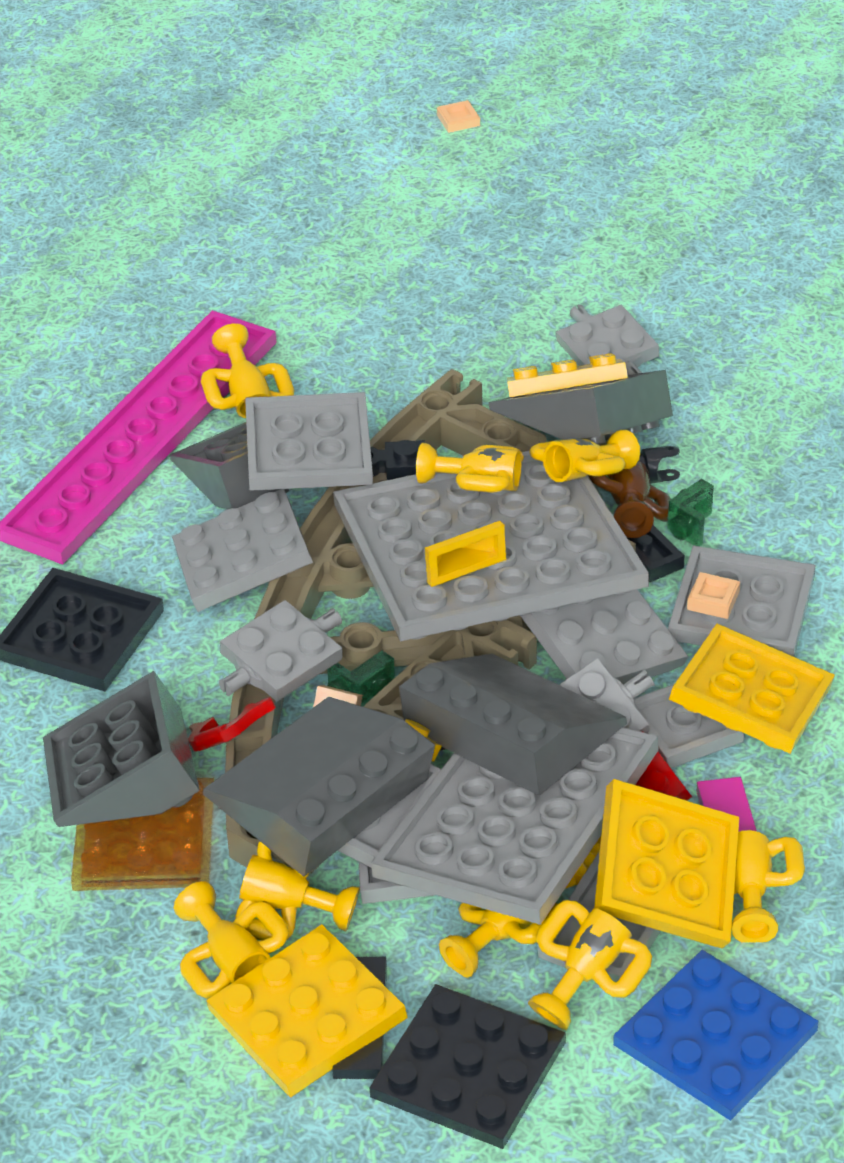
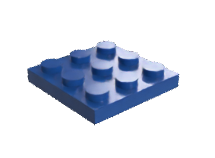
(715, 1034)

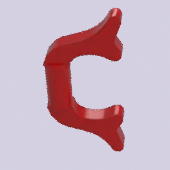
(210, 734)

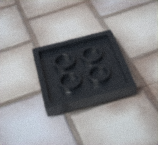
(79, 629)
(468, 1066)

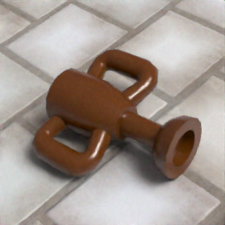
(633, 494)

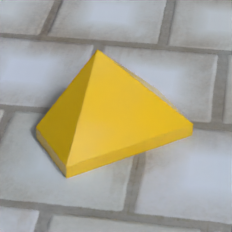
(465, 553)

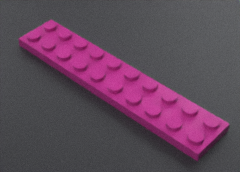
(125, 445)

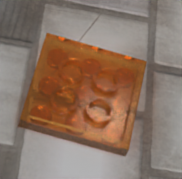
(147, 850)

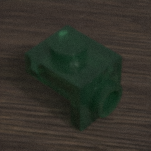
(689, 510)
(365, 679)

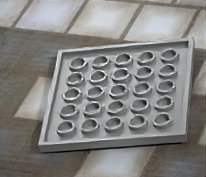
(557, 545)

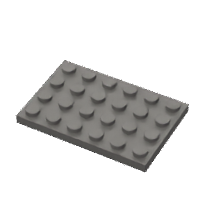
(502, 844)

